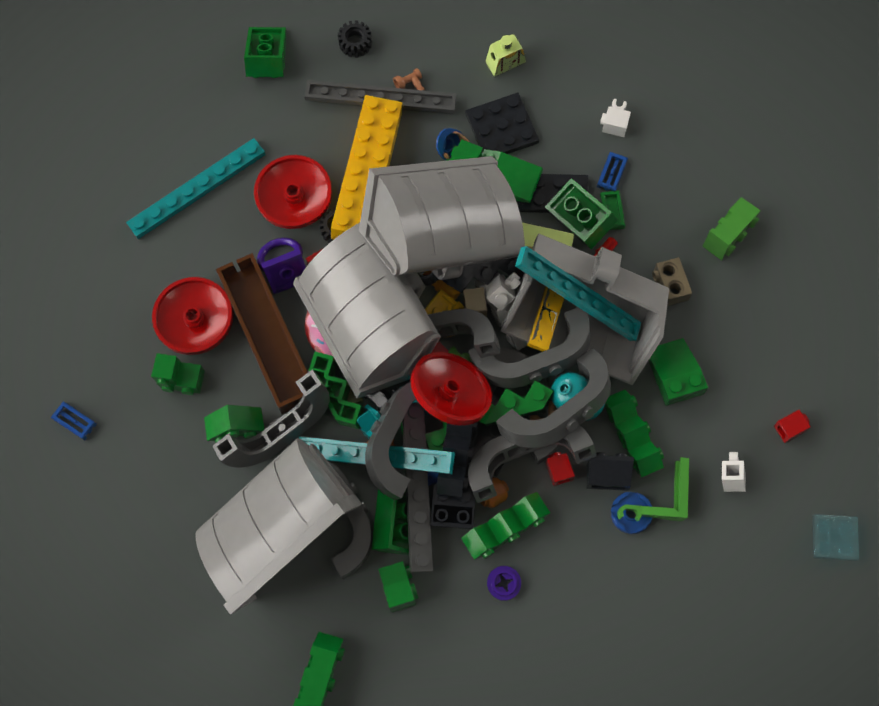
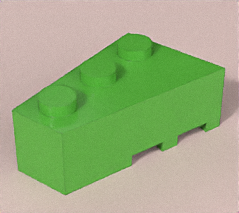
(731, 229)

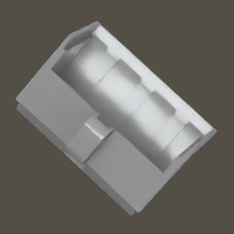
(441, 216)
(628, 291)
(366, 313)
(271, 522)

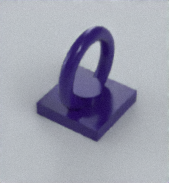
(284, 268)

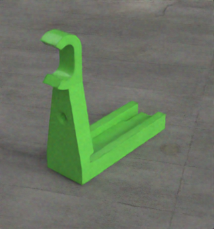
(680, 509)

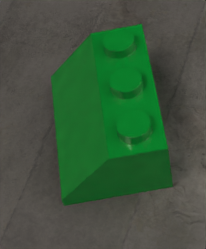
(391, 525)

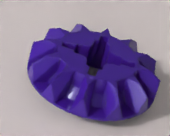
(508, 574)

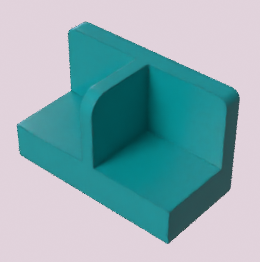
(367, 420)

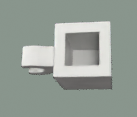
(616, 119)
(501, 291)
(733, 474)

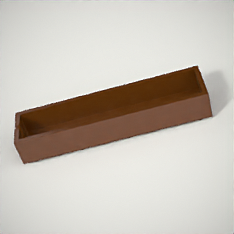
(264, 330)

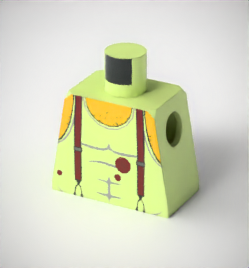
(505, 55)

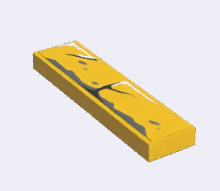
(545, 320)

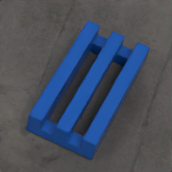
(607, 186)
(86, 429)

